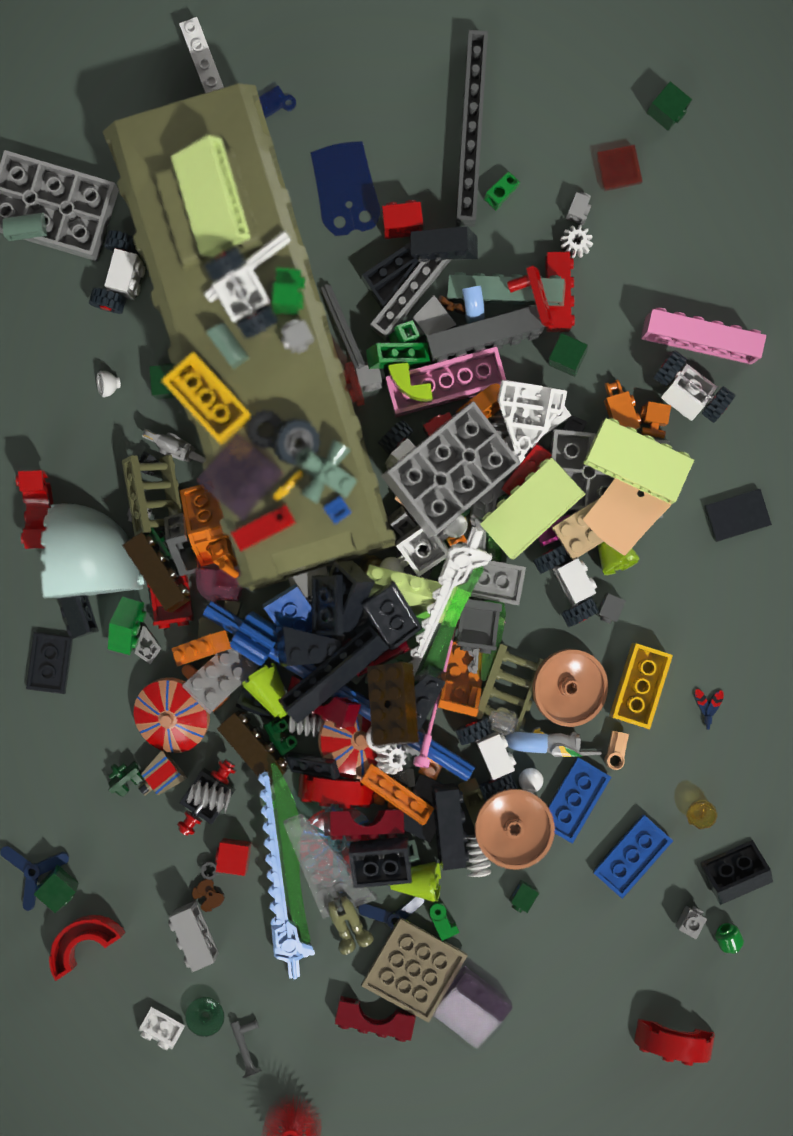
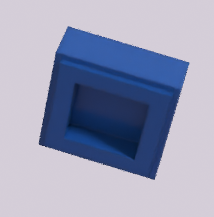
(337, 510)

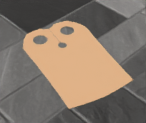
(623, 516)

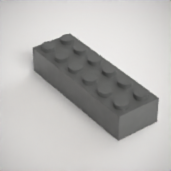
(485, 334)

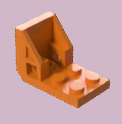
(202, 521)
(462, 687)

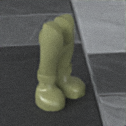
(347, 943)

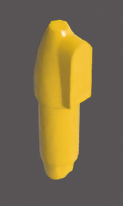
(284, 489)

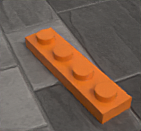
(397, 794)

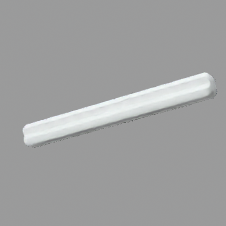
(258, 258)

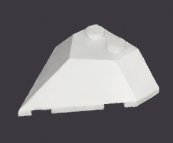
(528, 412)

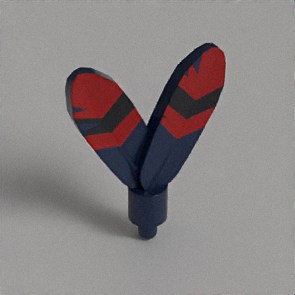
(710, 708)

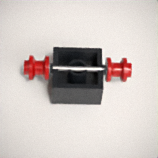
(216, 778)

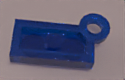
(275, 100)

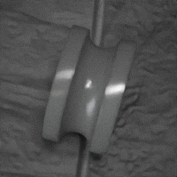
(204, 867)

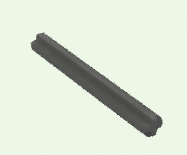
(342, 326)

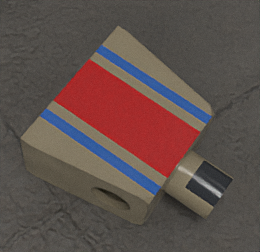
(161, 775)

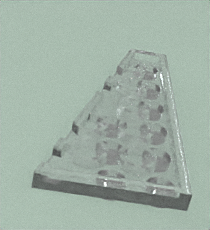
(323, 867)

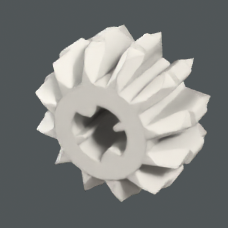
(580, 235)
(392, 759)

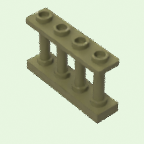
(136, 488)
(497, 673)

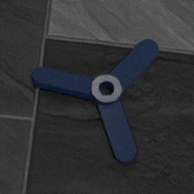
(25, 866)
(386, 916)

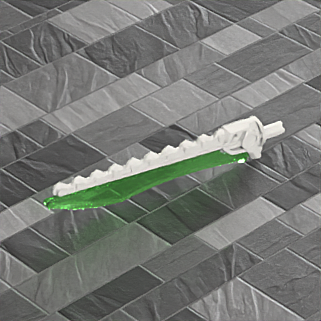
(456, 568)

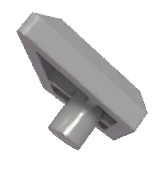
(147, 646)

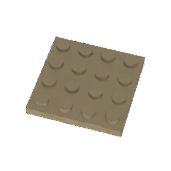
(414, 969)

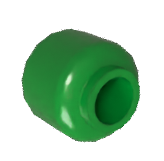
(729, 938)

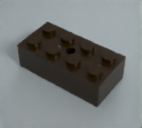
(156, 572)
(392, 704)
(250, 745)

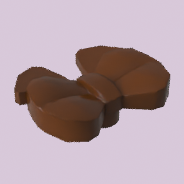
(459, 308)
(206, 889)

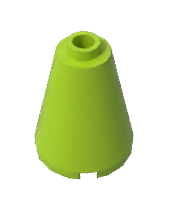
(613, 560)
(267, 689)
(424, 882)

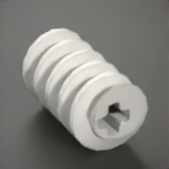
(478, 859)

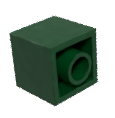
(669, 106)
(568, 355)
(158, 387)
(56, 889)

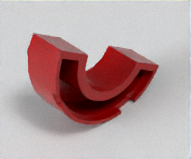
(38, 498)
(330, 791)
(84, 928)
(673, 1044)

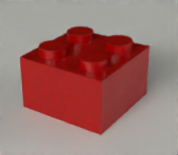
(402, 219)

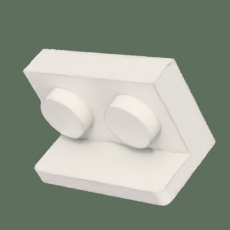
(161, 1028)

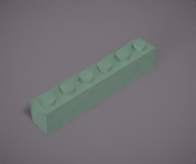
(497, 292)

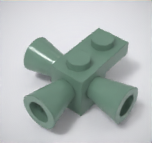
(325, 472)

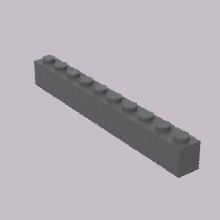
(471, 128)

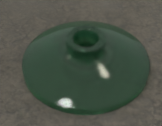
(198, 1023)

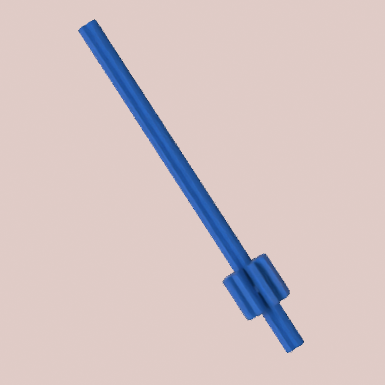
(257, 641)

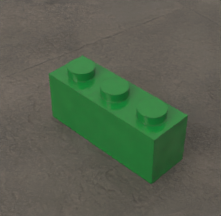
(385, 354)

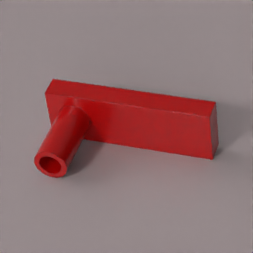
(534, 280)
(527, 466)
(263, 528)

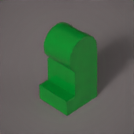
(501, 190)
(402, 333)
(441, 921)

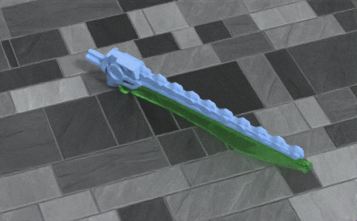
(285, 939)

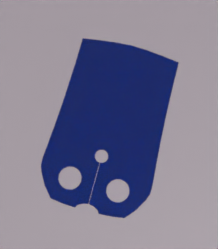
(342, 177)

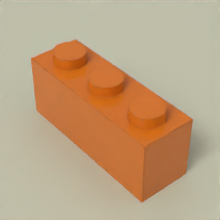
(201, 648)

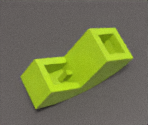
(401, 378)

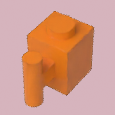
(655, 415)
(225, 557)

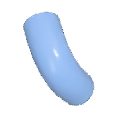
(473, 304)
(528, 742)

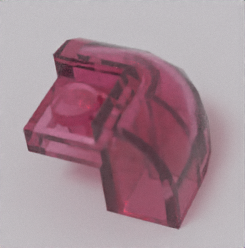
(218, 585)

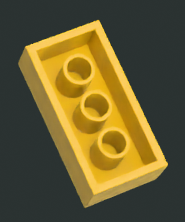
(207, 398)
(640, 685)

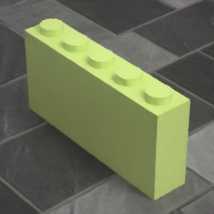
(210, 196)
(638, 460)
(532, 508)
(415, 589)

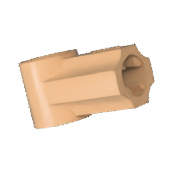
(616, 747)

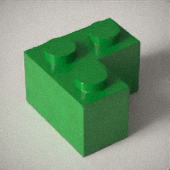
(287, 291)
(126, 626)

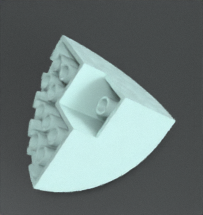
(85, 554)

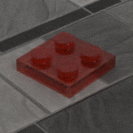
(619, 167)
(351, 378)

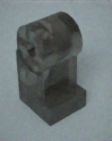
(404, 777)

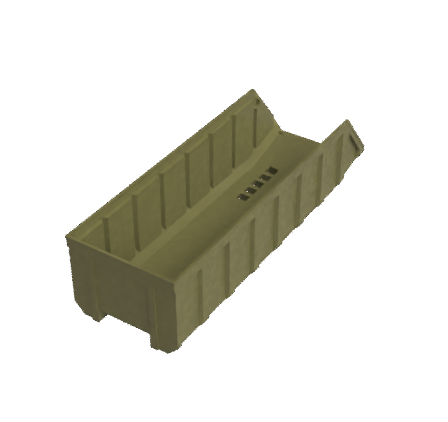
(273, 379)

